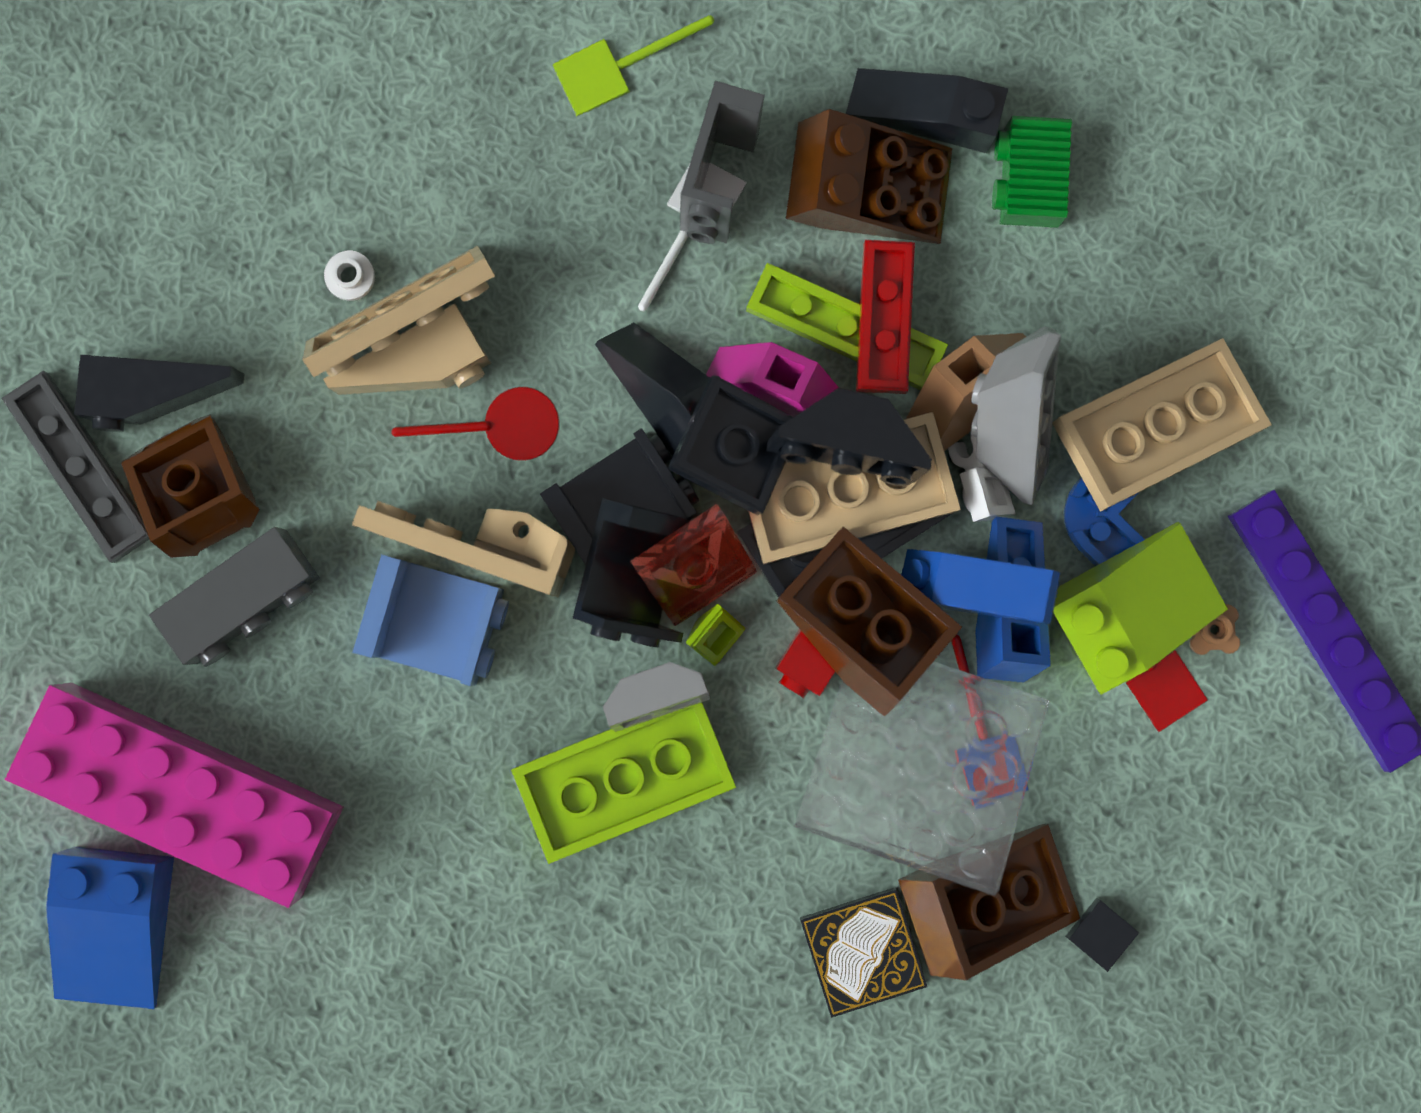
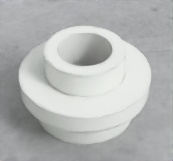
(359, 286)

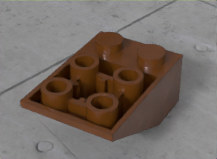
(868, 179)

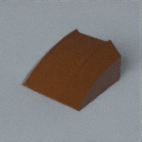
(190, 489)

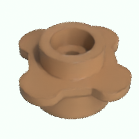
(1223, 640)

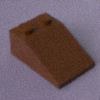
(867, 620)
(973, 930)

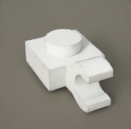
(982, 492)

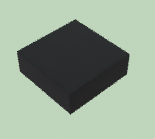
(1102, 934)

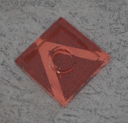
(694, 565)

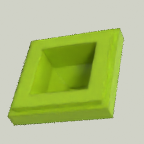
(714, 634)

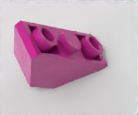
(773, 375)

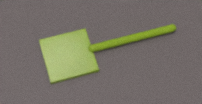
(594, 76)

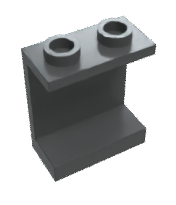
(732, 120)

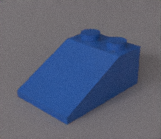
(107, 925)

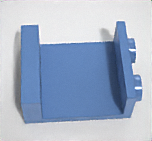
(431, 620)

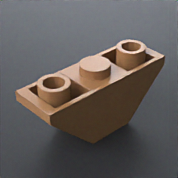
(952, 383)

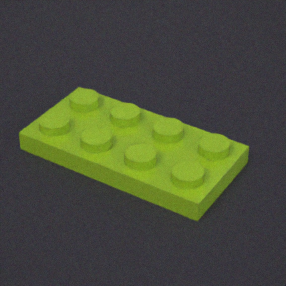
(622, 780)

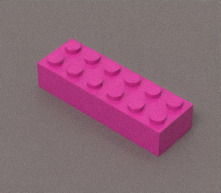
(174, 793)

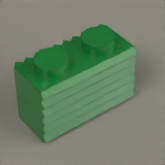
(1033, 171)

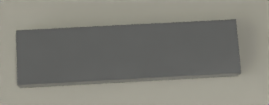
(77, 466)

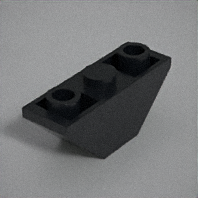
(854, 437)

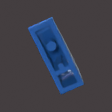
(983, 585)
(1007, 646)

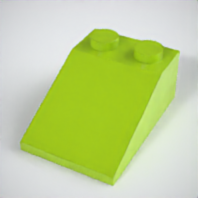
(1137, 607)

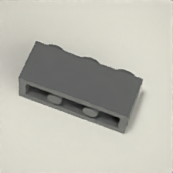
(235, 598)

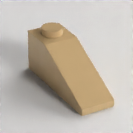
(422, 358)

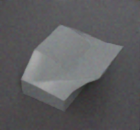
(654, 695)

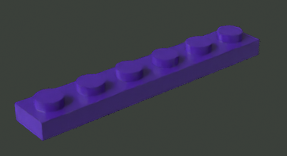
(1329, 630)

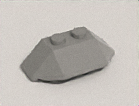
(1017, 413)

